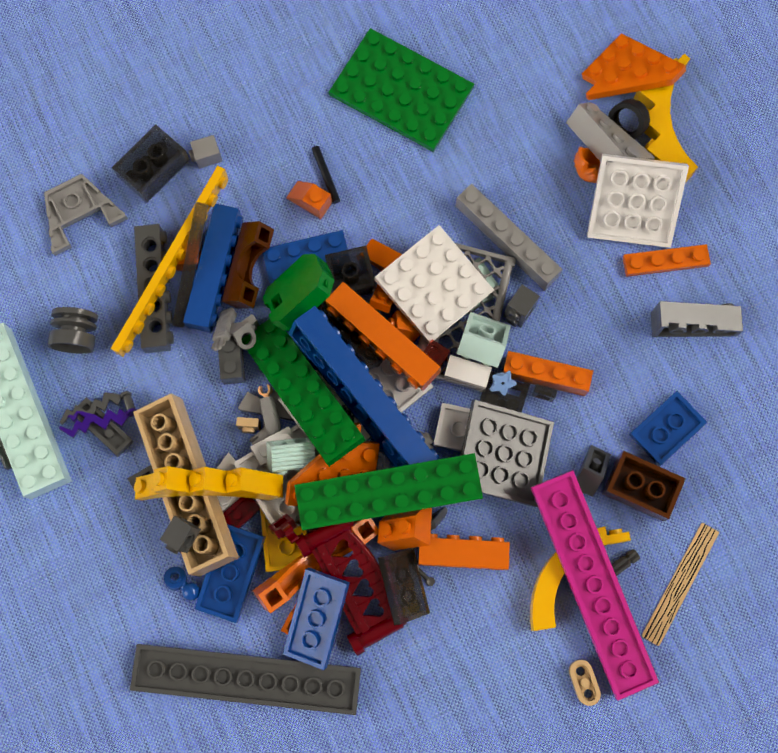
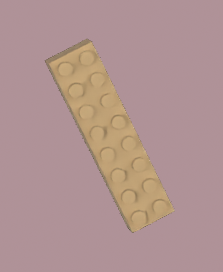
(173, 443)

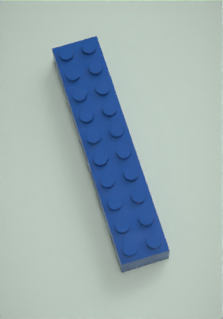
(359, 390)

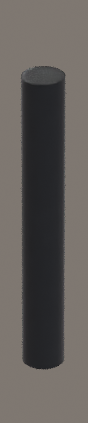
(325, 174)

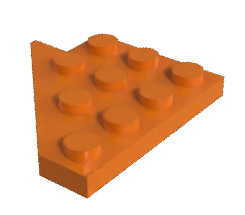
(630, 68)
(357, 461)

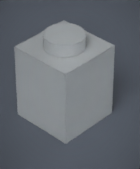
(205, 151)

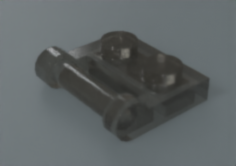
(508, 401)

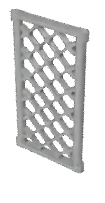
(497, 309)

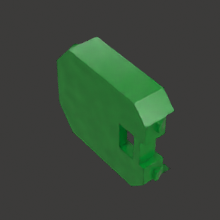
(298, 290)

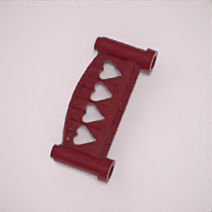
(367, 628)

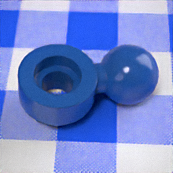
(189, 590)

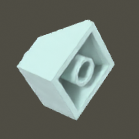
(484, 340)

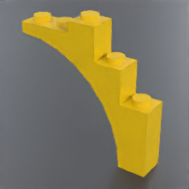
(663, 141)
(209, 482)

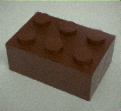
(643, 486)

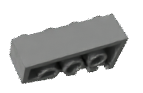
(603, 134)

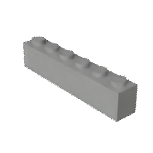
(508, 237)

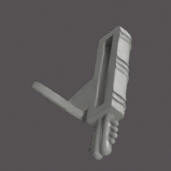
(226, 328)

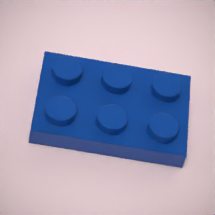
(668, 428)

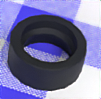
(640, 111)

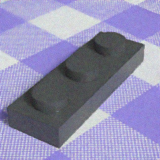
(112, 437)

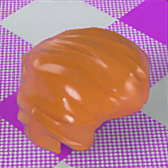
(586, 165)

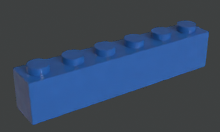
(212, 268)

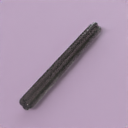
(190, 262)

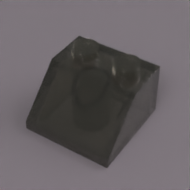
(353, 269)

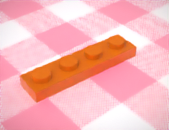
(666, 260)

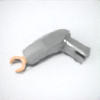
(270, 416)

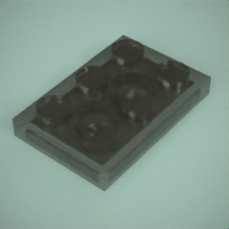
(403, 586)

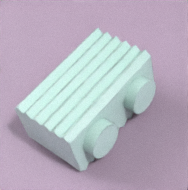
(289, 454)

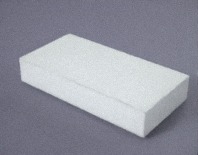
(467, 372)

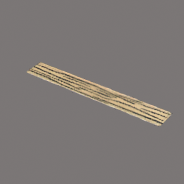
(680, 584)

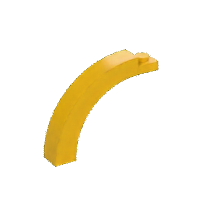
(549, 578)

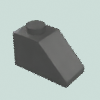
(592, 470)

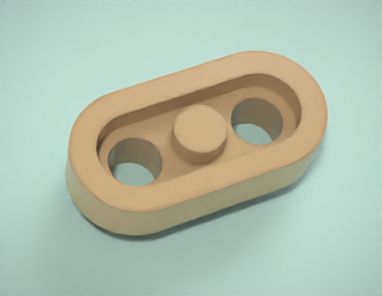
(584, 681)

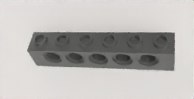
(144, 238)

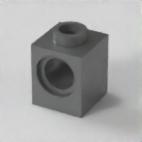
(180, 535)

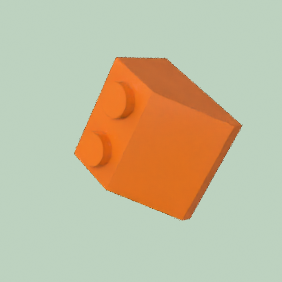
(405, 530)

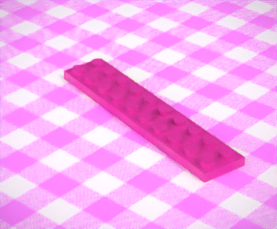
(594, 585)

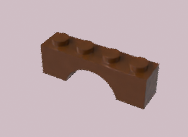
(252, 242)

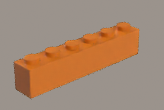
(383, 336)

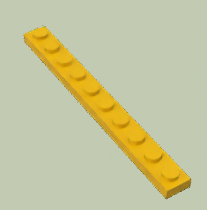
(167, 268)

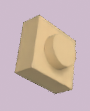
(248, 425)

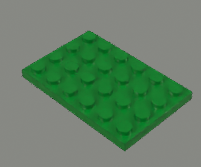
(401, 89)

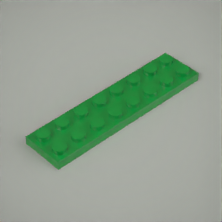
(304, 393)
(388, 491)

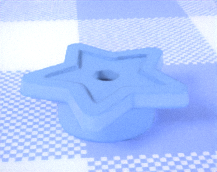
(498, 379)

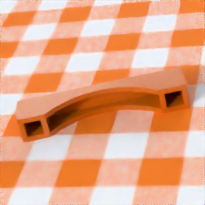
(288, 581)

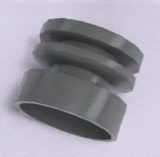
(72, 330)

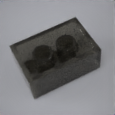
(151, 163)

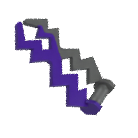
(90, 416)

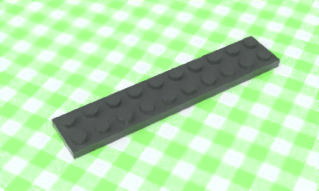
(245, 679)

